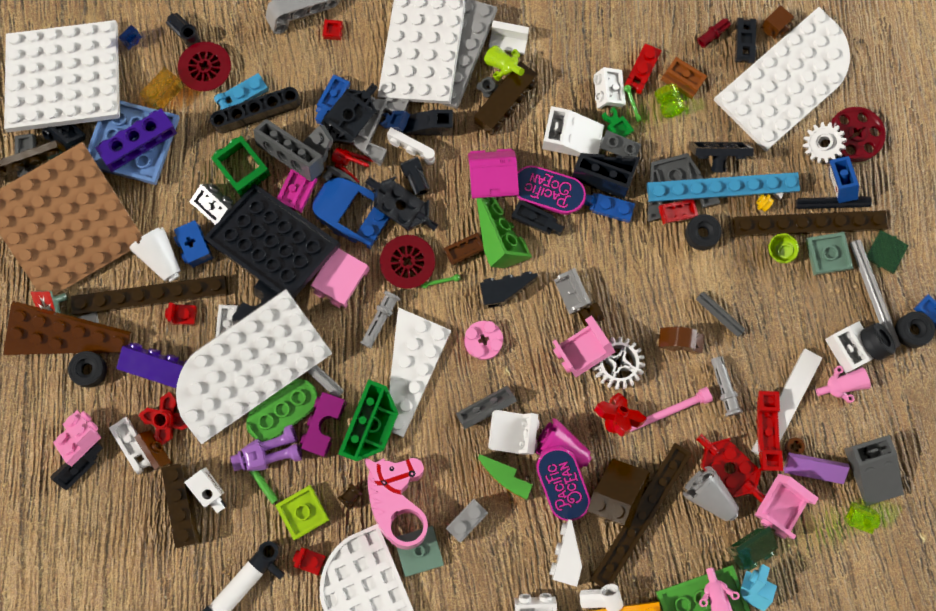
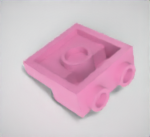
(77, 438)

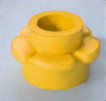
(764, 202)

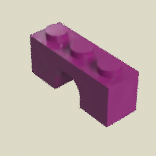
(326, 407)

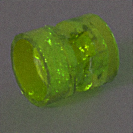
(669, 99)

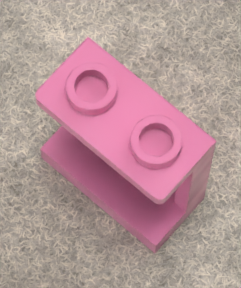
(339, 278)
(584, 349)
(784, 505)

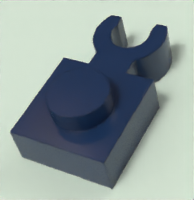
(396, 120)

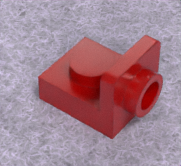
(181, 314)
(309, 560)

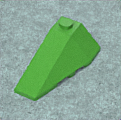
(499, 240)

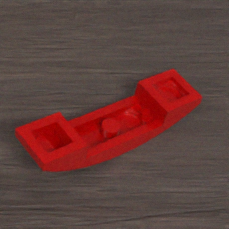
(768, 431)

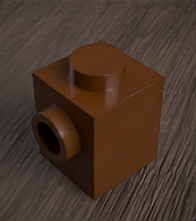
(777, 22)

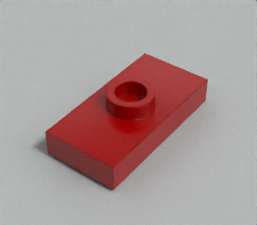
(677, 211)

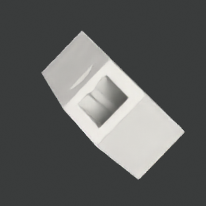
(568, 563)

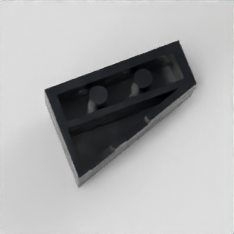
(606, 173)

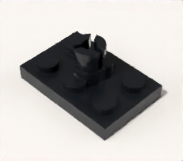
(720, 152)

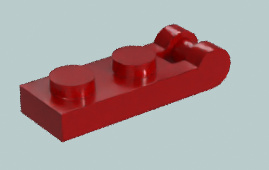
(643, 67)

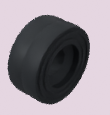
(707, 222)
(925, 326)
(878, 341)
(76, 366)

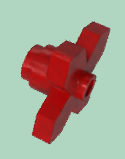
(618, 416)
(157, 417)

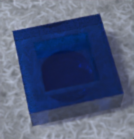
(130, 37)

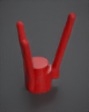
(343, 157)

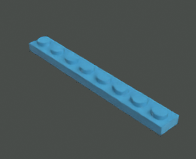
(723, 187)

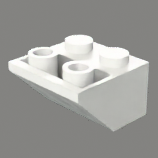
(849, 347)

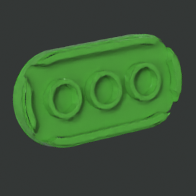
(282, 409)

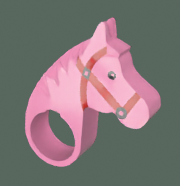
(385, 490)

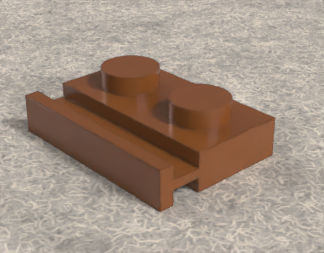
(685, 76)

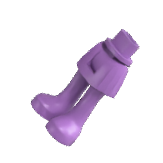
(254, 456)

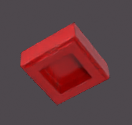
(332, 29)

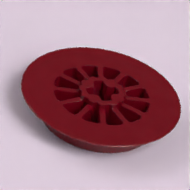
(197, 50)
(415, 243)

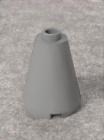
(711, 494)

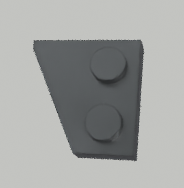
(320, 141)

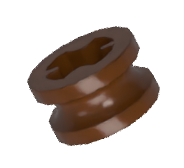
(798, 441)

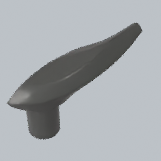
(338, 173)

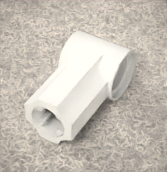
(607, 597)

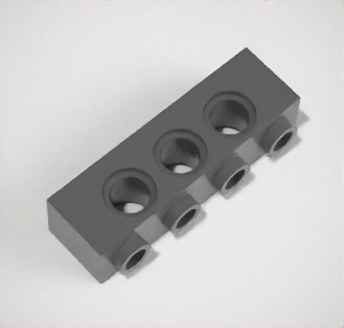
(288, 150)

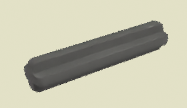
(717, 311)

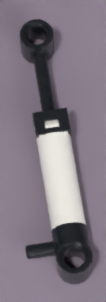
(247, 577)

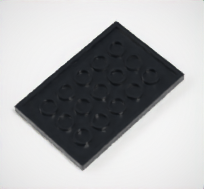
(272, 242)

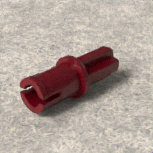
(713, 32)

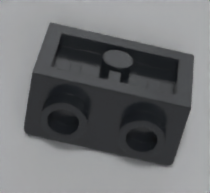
(66, 135)

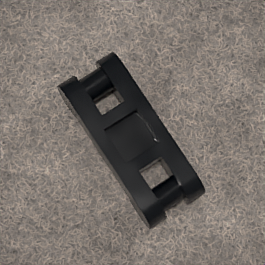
(745, 40)

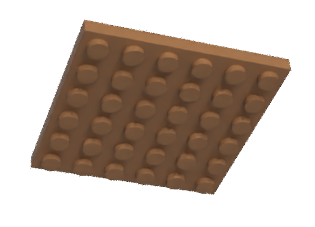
(64, 221)

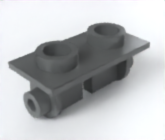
(619, 145)

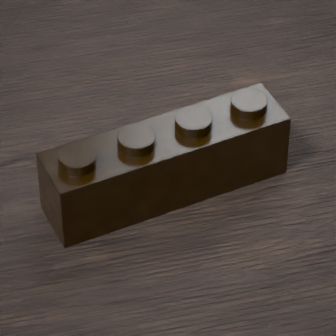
(505, 99)
(180, 506)

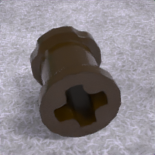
(350, 496)

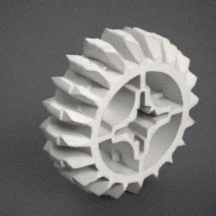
(626, 365)

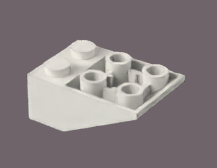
(572, 133)

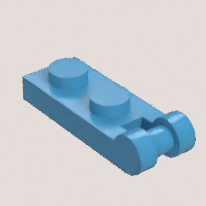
(242, 92)

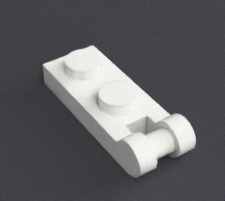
(411, 146)
(124, 434)

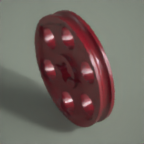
(864, 137)

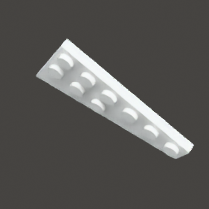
(415, 356)

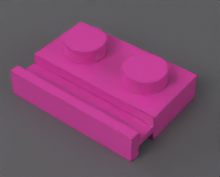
(296, 191)

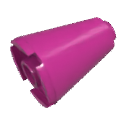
(558, 435)

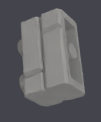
(467, 520)

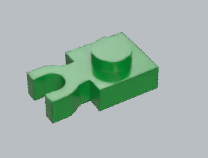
(618, 125)

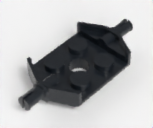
(360, 103)
(415, 210)

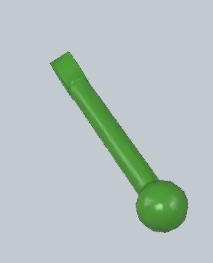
(627, 88)
(456, 277)

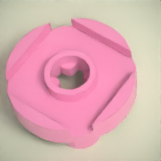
(485, 329)

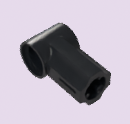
(183, 29)
(413, 172)

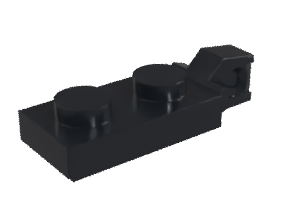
(536, 219)
(68, 475)

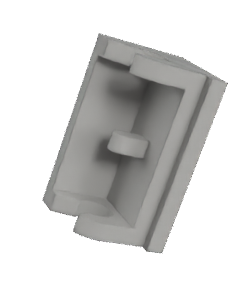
(572, 291)

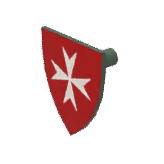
(45, 300)

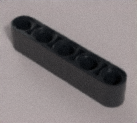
(248, 117)

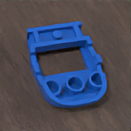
(333, 202)

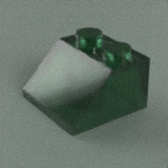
(753, 548)

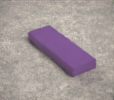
(816, 468)

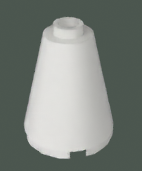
(157, 254)

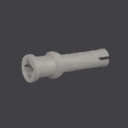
(383, 311)
(728, 395)

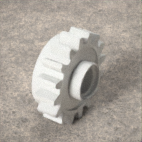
(822, 133)

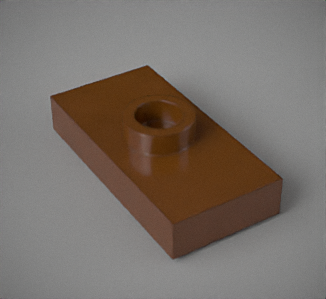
(464, 249)
(153, 450)

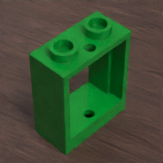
(256, 176)

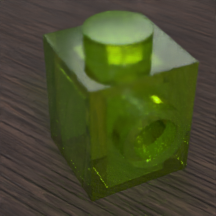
(862, 517)

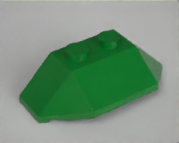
(370, 423)

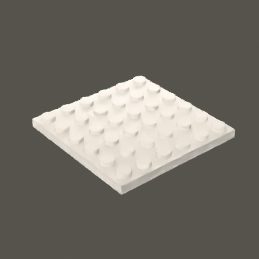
(61, 76)

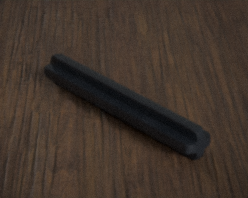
(832, 202)

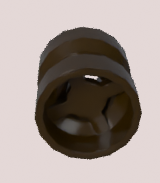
(594, 311)

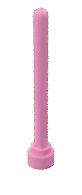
(703, 396)

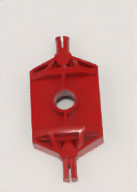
(745, 475)

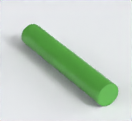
(264, 486)

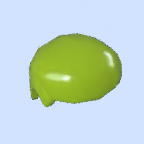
(783, 248)

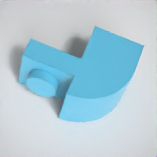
(757, 589)

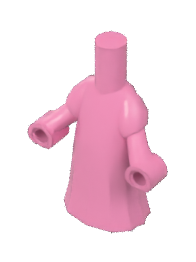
(846, 383)
(717, 593)

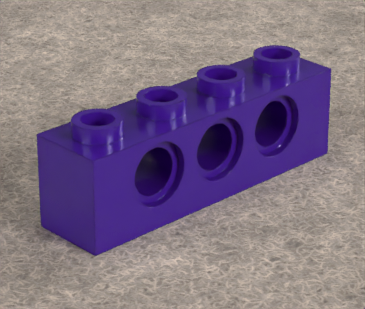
(145, 142)

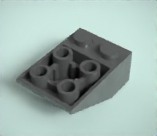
(876, 469)

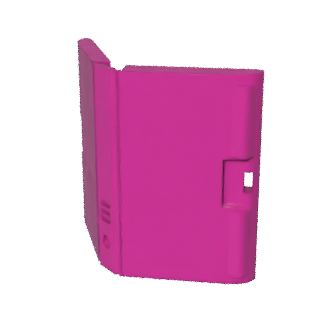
(493, 173)

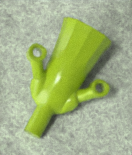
(499, 59)

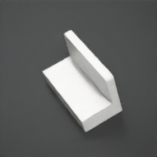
(509, 37)

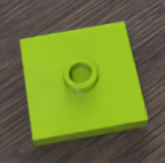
(302, 512)

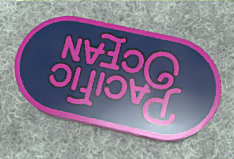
(550, 190)
(563, 483)

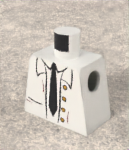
(200, 483)

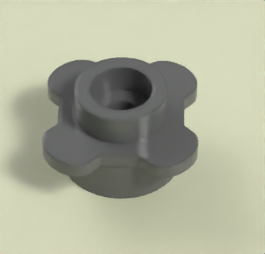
(488, 81)

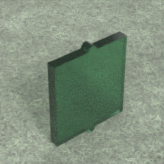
(887, 251)

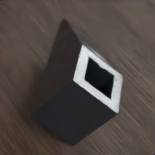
(430, 123)
(499, 292)

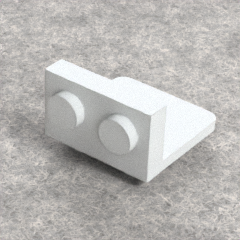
(513, 432)

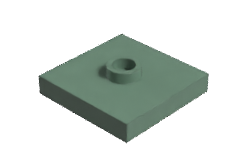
(829, 253)
(423, 557)

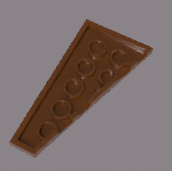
(49, 332)

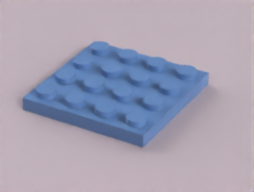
(144, 167)

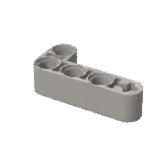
(281, 12)

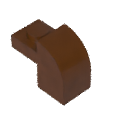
(681, 339)

